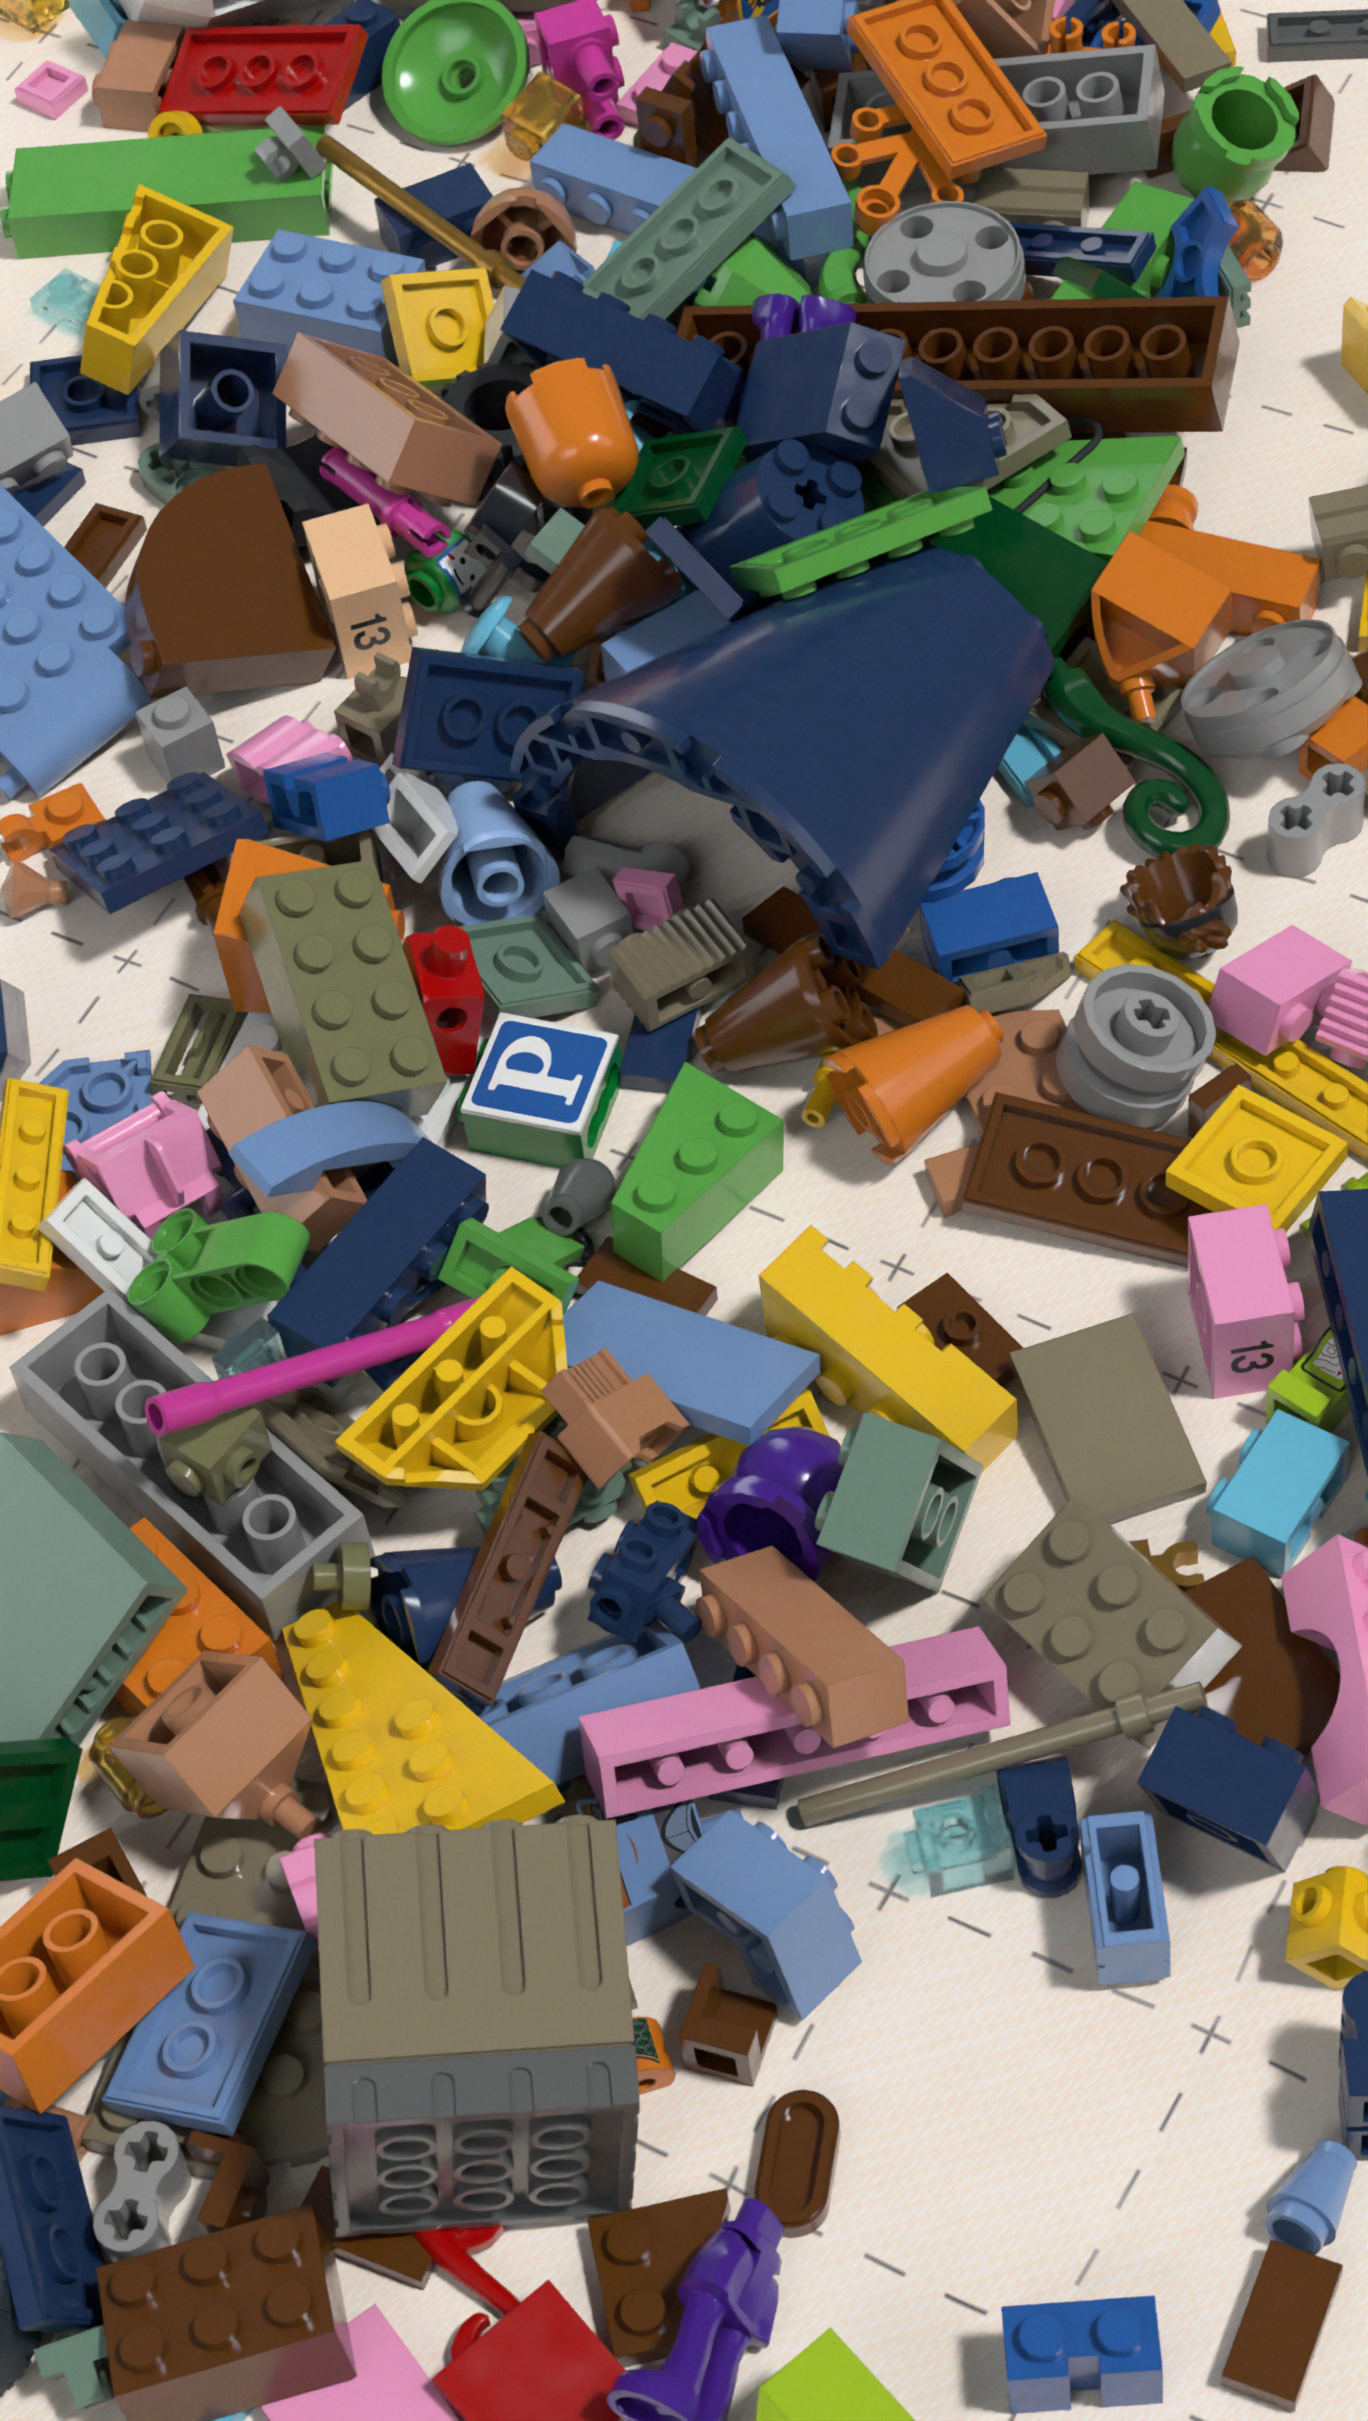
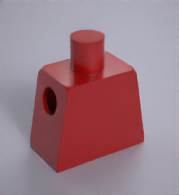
(451, 987)

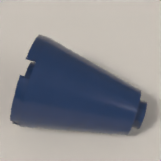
(420, 1590)

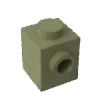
(217, 1454)

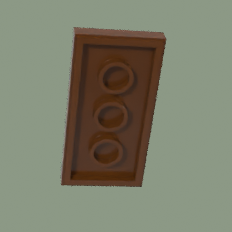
(1080, 1179)

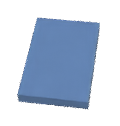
(211, 2034)

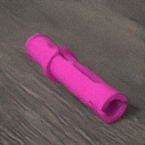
(400, 512)

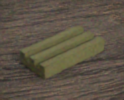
(188, 1084)

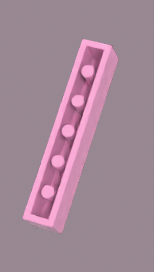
(746, 1737)

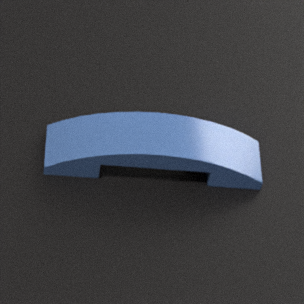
(297, 1149)

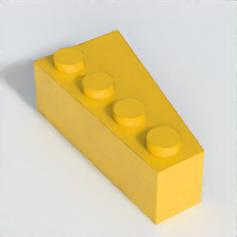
(153, 286)
(881, 1356)

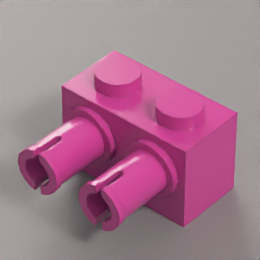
(578, 53)

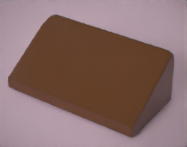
(1313, 128)

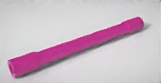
(206, 1400)

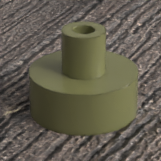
(348, 1576)

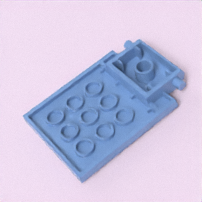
(57, 658)

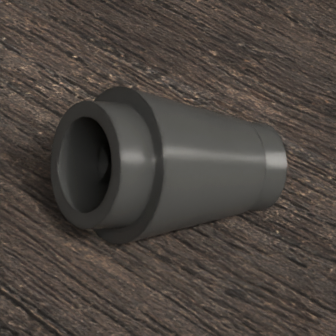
(578, 1196)

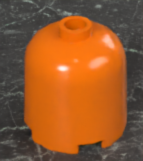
(574, 433)

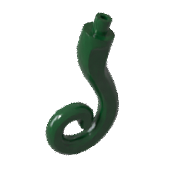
(1088, 714)

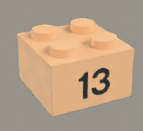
(360, 588)

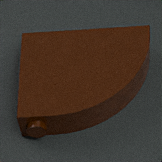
(224, 593)

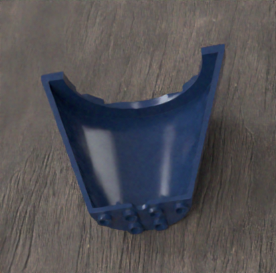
(830, 721)

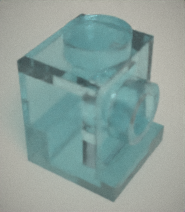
(960, 1844)

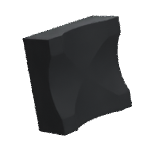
(299, 482)

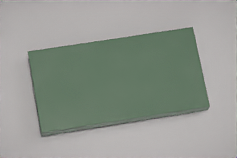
(692, 231)

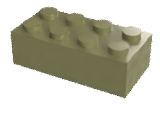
(342, 987)

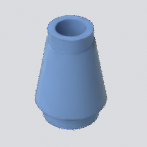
(1312, 2199)

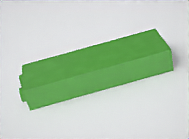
(80, 193)

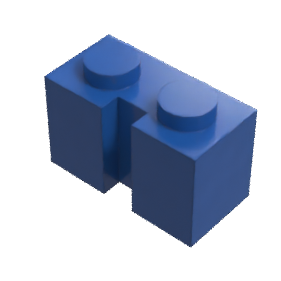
(327, 796)
(989, 927)
(1081, 2348)

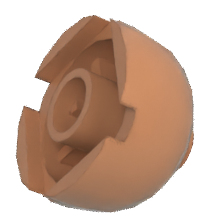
(523, 226)

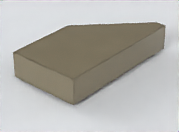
(1015, 983)

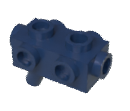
(646, 1576)

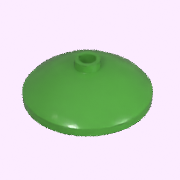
(435, 56)

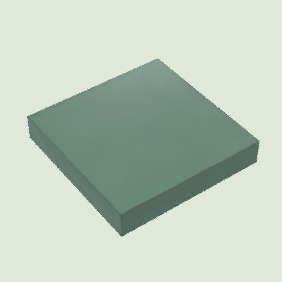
(528, 969)

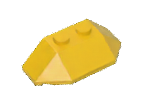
(469, 1396)

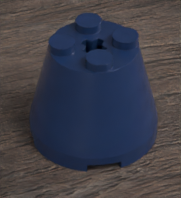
(773, 503)

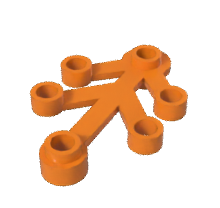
(881, 202)

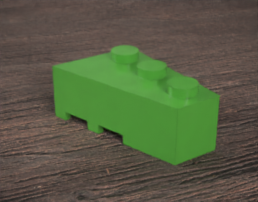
(693, 1172)

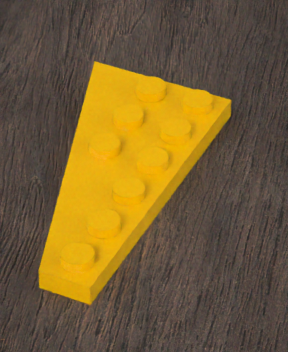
(399, 1740)

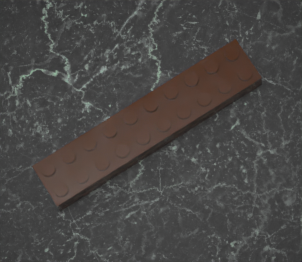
(1110, 359)

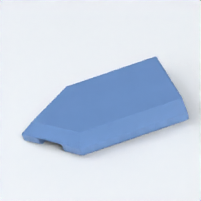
(101, 1093)

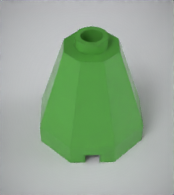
(751, 272)

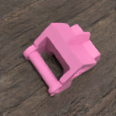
(151, 1163)

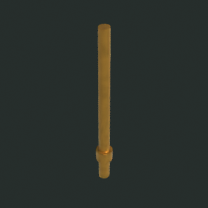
(498, 267)

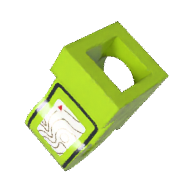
(1312, 1387)

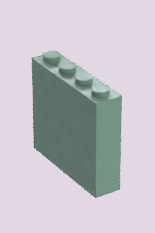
(73, 1597)

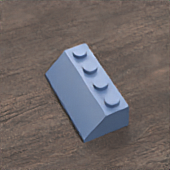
(542, 1705)

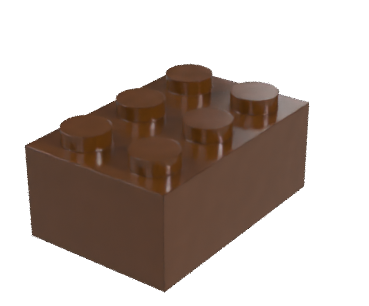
(226, 2320)

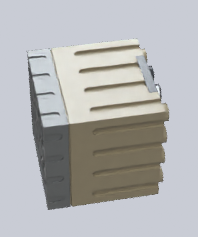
(476, 2026)

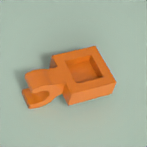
(48, 822)

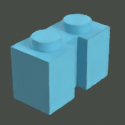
(1278, 1492)

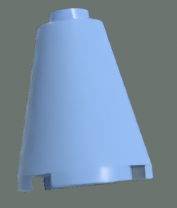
(495, 861)

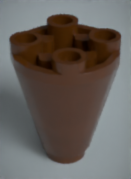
(598, 587)
(789, 1012)

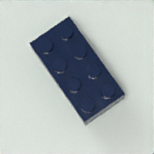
(674, 379)

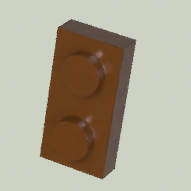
(667, 126)

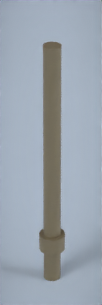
(1131, 1715)

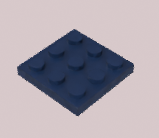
(156, 840)

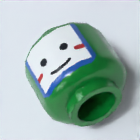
(441, 580)

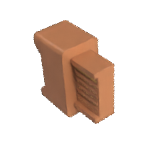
(611, 1416)

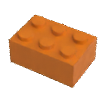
(199, 1622)
(77, 1977)

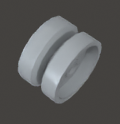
(1135, 1045)

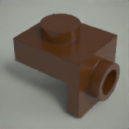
(239, 2183)

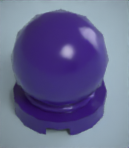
(774, 1499)

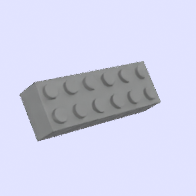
(1093, 104)
(258, 1546)

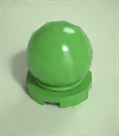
(1234, 134)

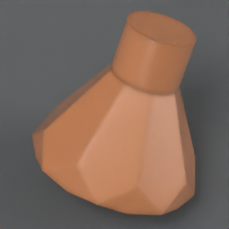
(28, 890)

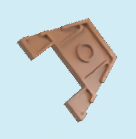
(1023, 1071)

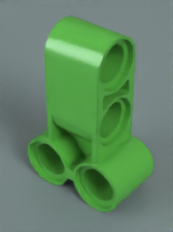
(215, 1268)

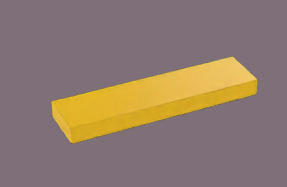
(29, 1178)

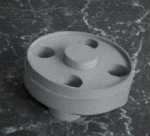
(945, 256)
(1270, 690)

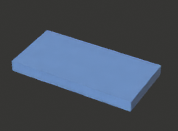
(707, 1368)

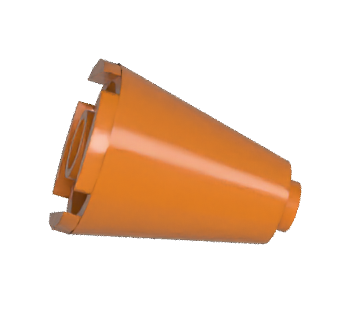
(912, 1076)

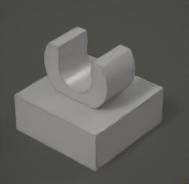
(289, 148)

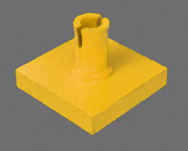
(438, 322)
(1256, 1157)

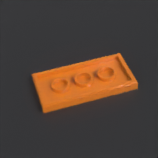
(946, 84)

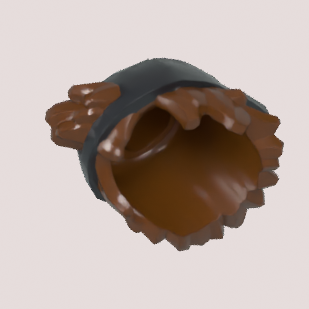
(1184, 901)

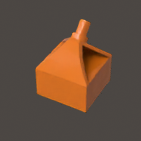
(1155, 622)

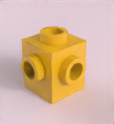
(1330, 1926)

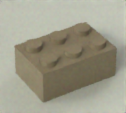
(1107, 1614)

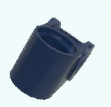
(1042, 1824)

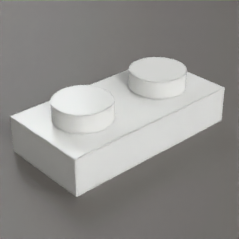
(98, 1238)

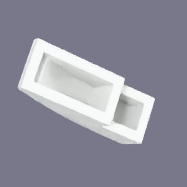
(419, 820)

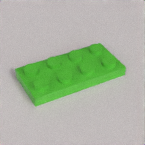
(850, 544)

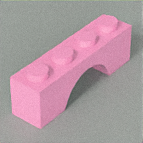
(1330, 1607)

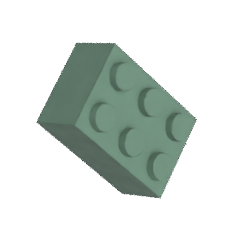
(898, 1501)

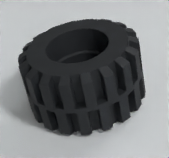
(482, 399)

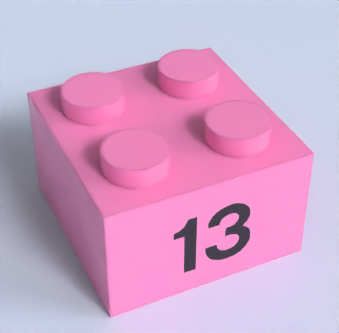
(1243, 1299)

